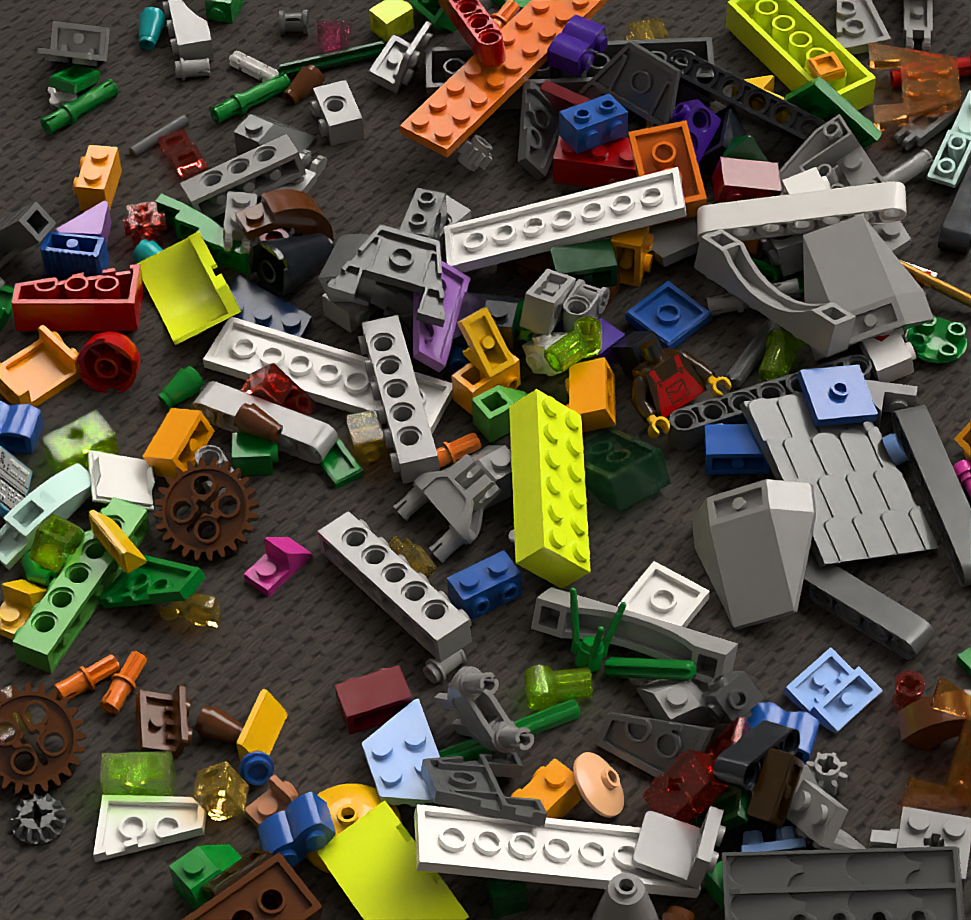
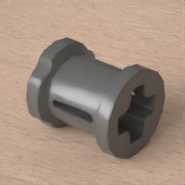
(294, 22)

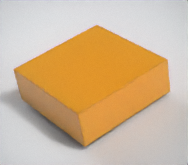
(826, 66)

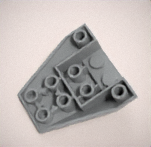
(835, 155)
(863, 276)
(757, 547)

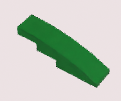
(191, 221)

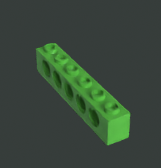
(75, 592)

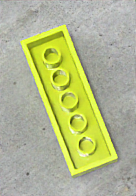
(787, 36)
(549, 489)

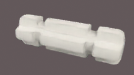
(252, 66)

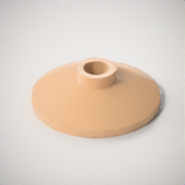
(598, 784)

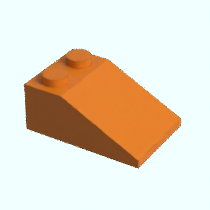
(667, 148)

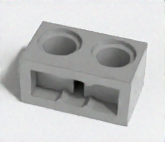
(545, 301)

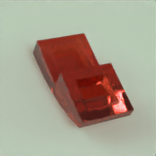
(182, 154)

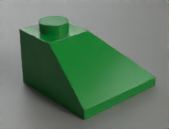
(200, 867)

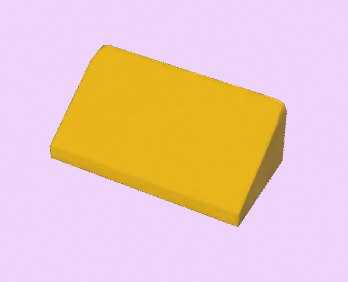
(116, 542)
(262, 725)

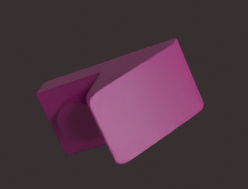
(278, 564)

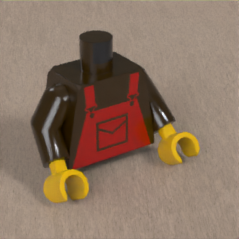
(668, 382)

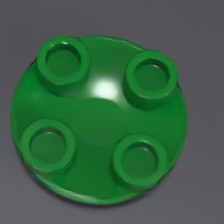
(938, 340)

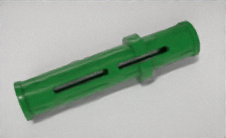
(242, 102)
(71, 111)

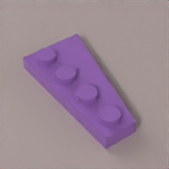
(433, 342)

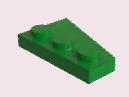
(825, 103)
(153, 583)

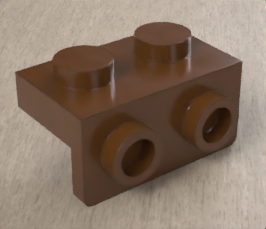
(163, 721)

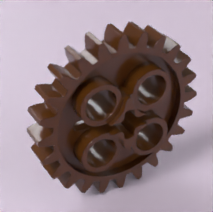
(229, 527)
(56, 723)

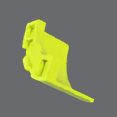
(187, 288)
(380, 875)

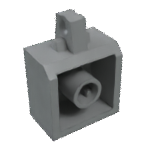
(928, 829)

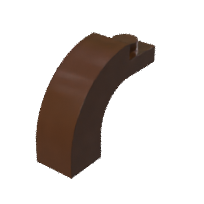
(282, 210)
(928, 727)

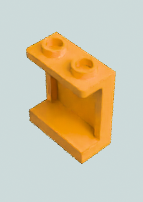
(39, 370)

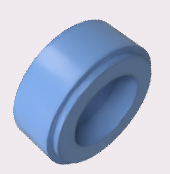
(895, 449)

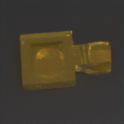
(414, 554)
(197, 609)

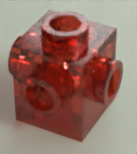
(145, 223)

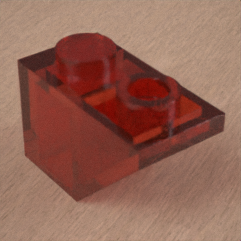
(276, 387)

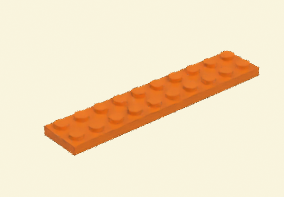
(479, 90)

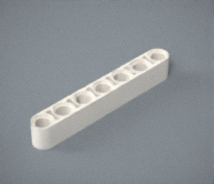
(803, 211)

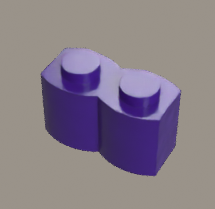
(577, 46)

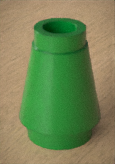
(181, 387)

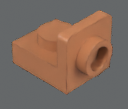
(272, 801)

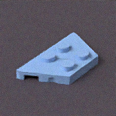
(397, 756)

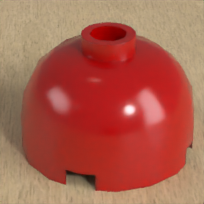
(107, 356)

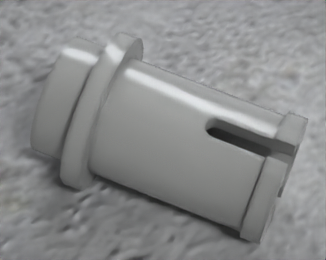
(192, 68)
(437, 671)

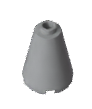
(625, 900)

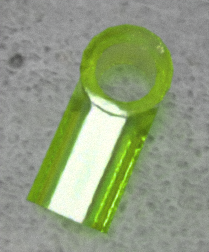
(579, 343)
(779, 354)
(547, 686)

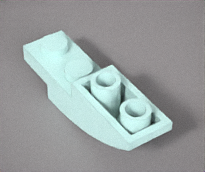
(955, 151)
(58, 495)

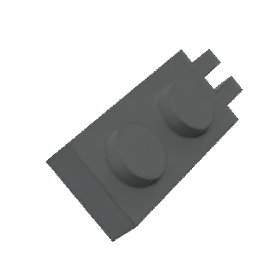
(922, 128)

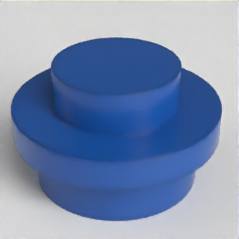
(256, 768)

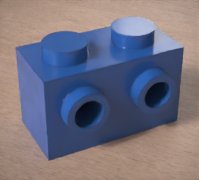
(593, 123)
(733, 450)
(485, 585)

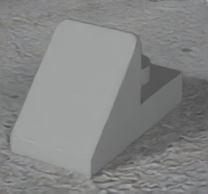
(891, 397)

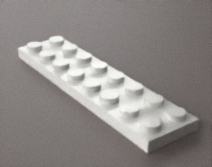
(565, 220)
(318, 369)
(513, 850)

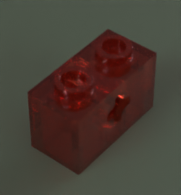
(685, 787)

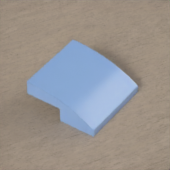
(832, 691)

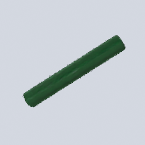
(333, 58)

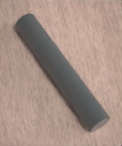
(152, 139)

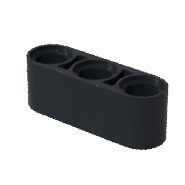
(744, 759)

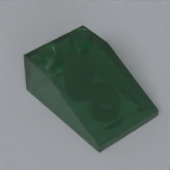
(622, 468)

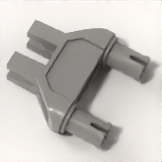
(455, 500)
(480, 713)

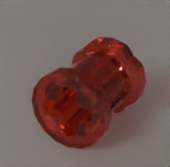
(909, 688)

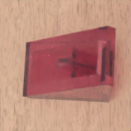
(333, 35)

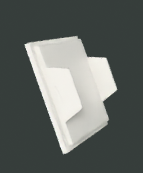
(120, 478)

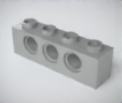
(251, 172)

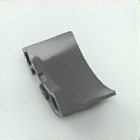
(388, 297)

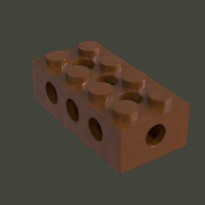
(269, 883)

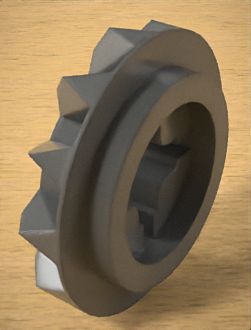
(52, 819)

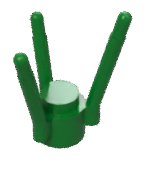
(592, 649)

